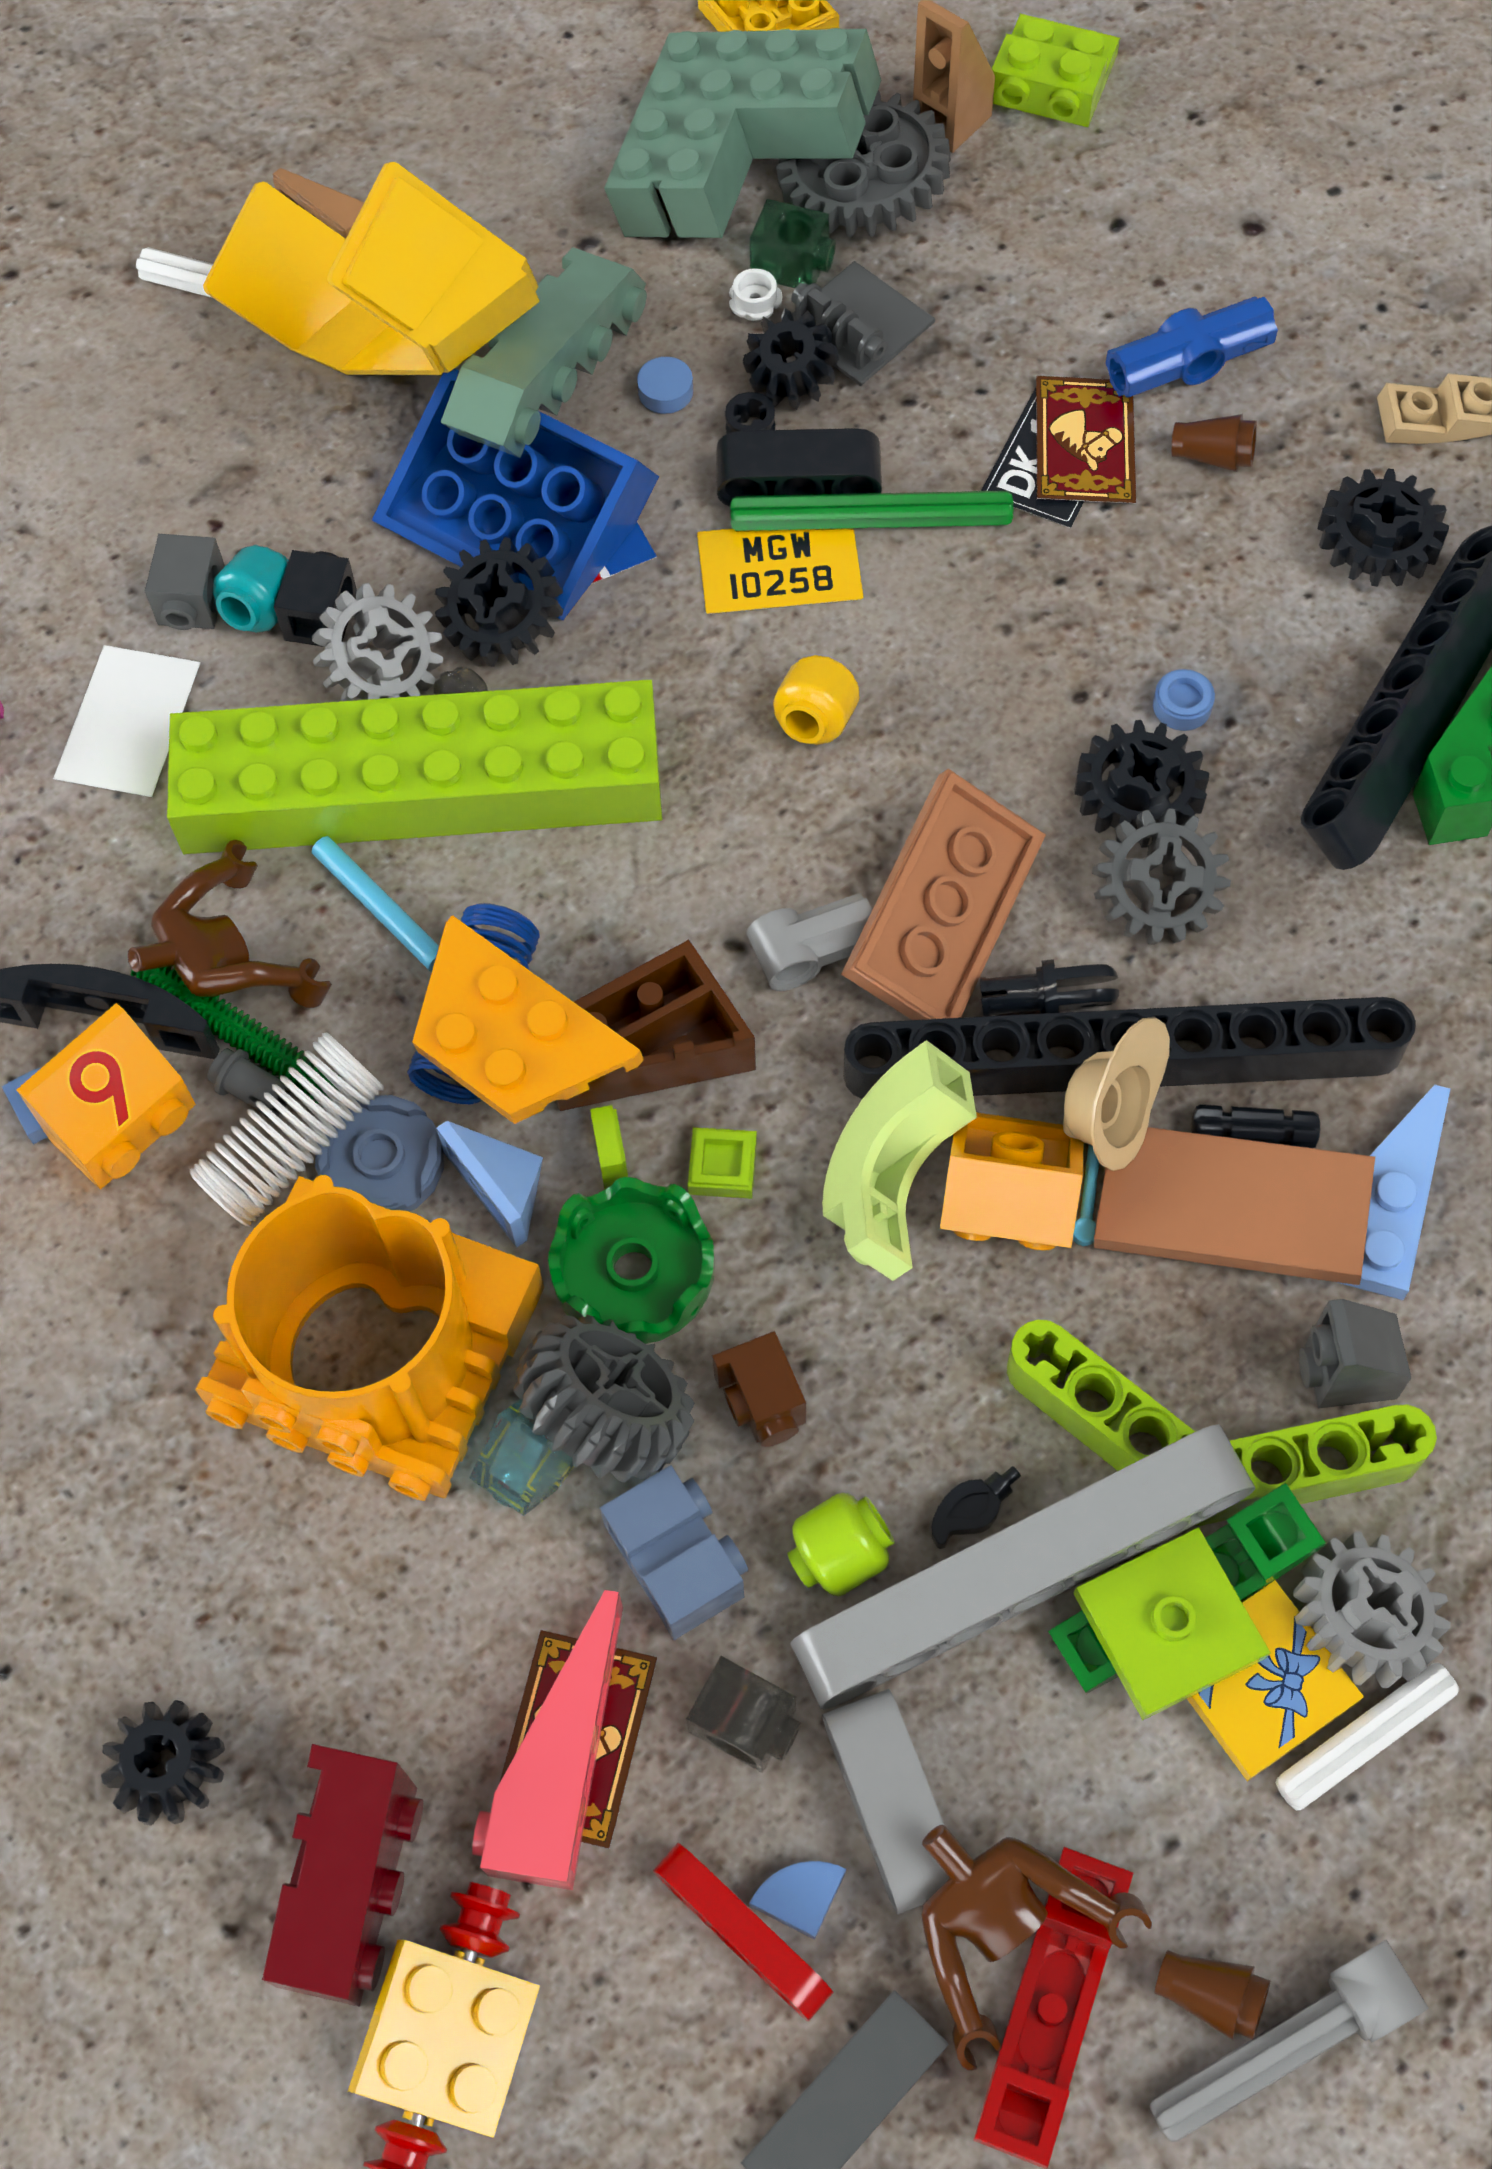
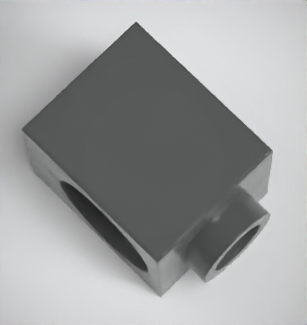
(183, 581)

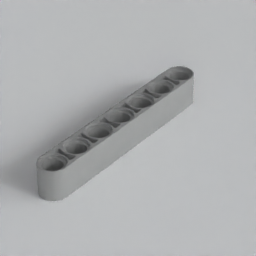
(1021, 1566)

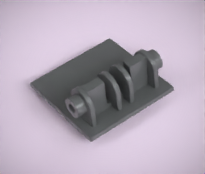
(865, 319)

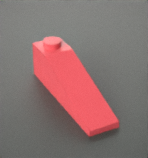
(546, 1790)

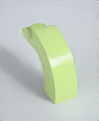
(884, 1146)

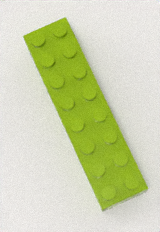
(414, 766)

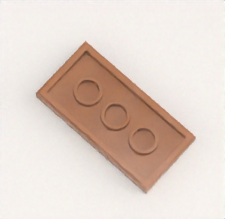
(944, 902)
(1240, 1205)

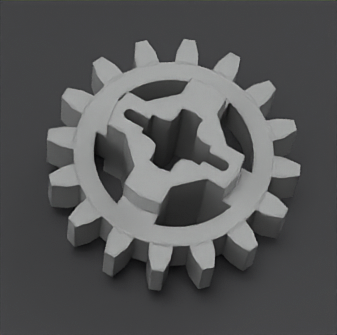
(373, 616)
(1371, 1610)

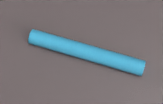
(376, 901)

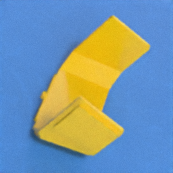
(397, 297)

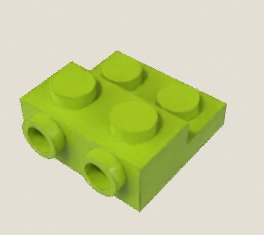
(1053, 69)

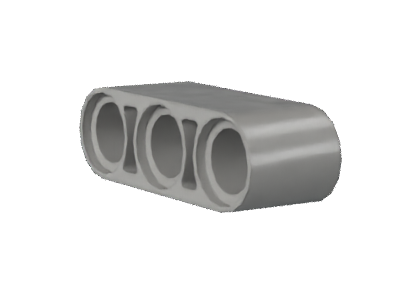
(888, 1795)

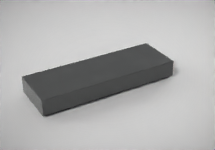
(852, 2092)

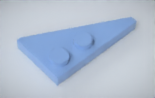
(1400, 1196)

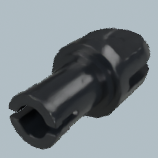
(1040, 992)

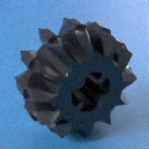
(786, 339)
(184, 1773)

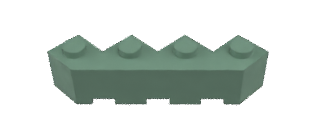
(538, 354)

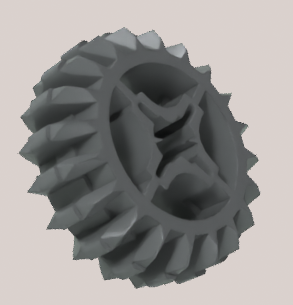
(604, 1398)

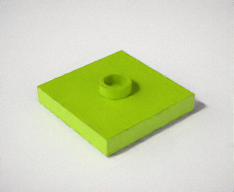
(1171, 1623)

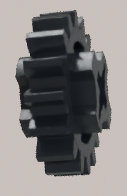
(1382, 527)
(499, 602)
(1143, 777)

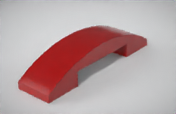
(1048, 2021)

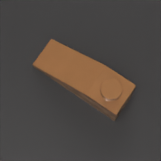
(951, 73)

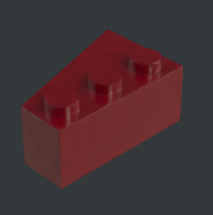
(343, 1877)

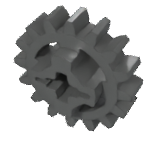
(1187, 878)

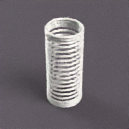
(359, 1085)

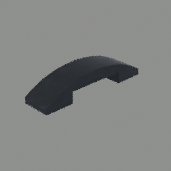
(93, 991)

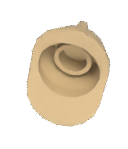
(1115, 1091)

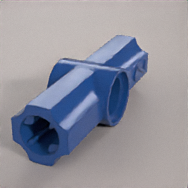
(1191, 346)

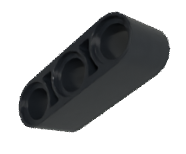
(798, 463)

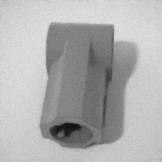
(797, 945)

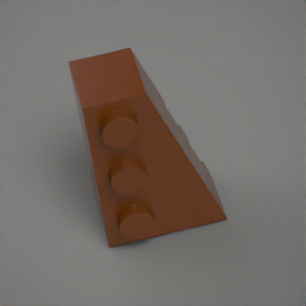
(676, 1020)

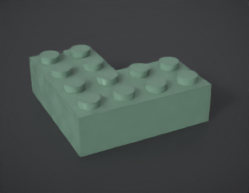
(732, 101)

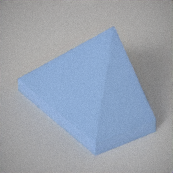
(498, 1174)

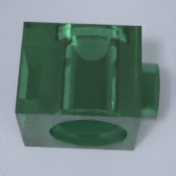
(791, 243)

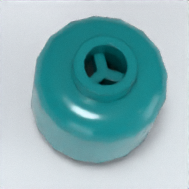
(249, 588)

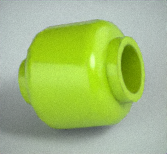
(840, 1544)

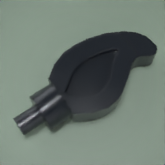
(971, 1506)

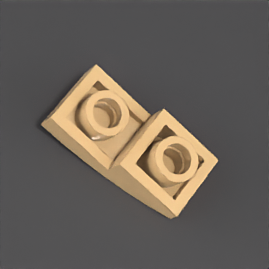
(1443, 414)

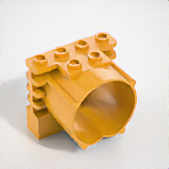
(423, 1414)

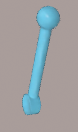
(1085, 1226)

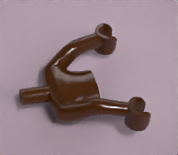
(211, 950)
(996, 1912)

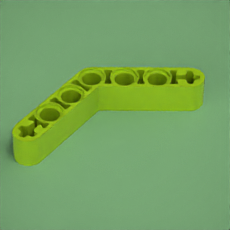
(1289, 1449)

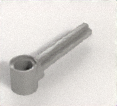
(1366, 1998)

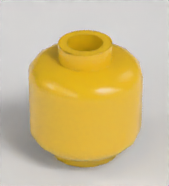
(816, 700)

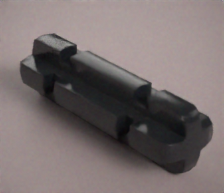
(1258, 1124)

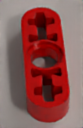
(743, 1932)

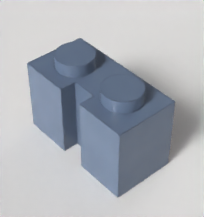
(673, 1552)

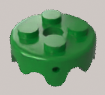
(624, 1220)

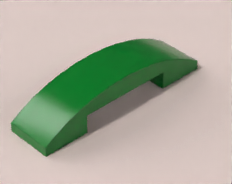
(1253, 1552)

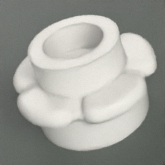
(754, 295)

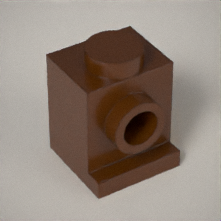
(761, 1389)

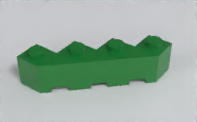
(1457, 776)

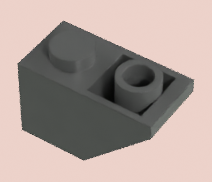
(1354, 1356)

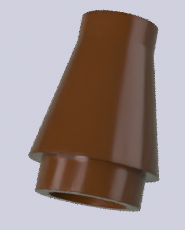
(1219, 442)
(1215, 1991)

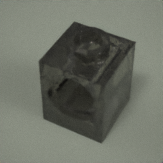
(744, 1715)

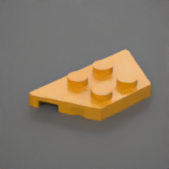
(510, 1030)

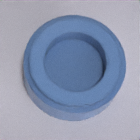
(665, 385)
(1183, 699)

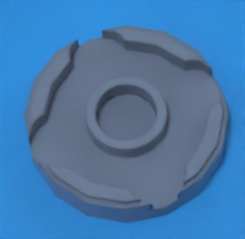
(386, 1154)

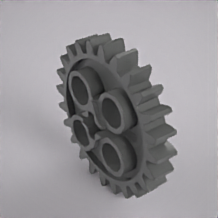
(892, 171)

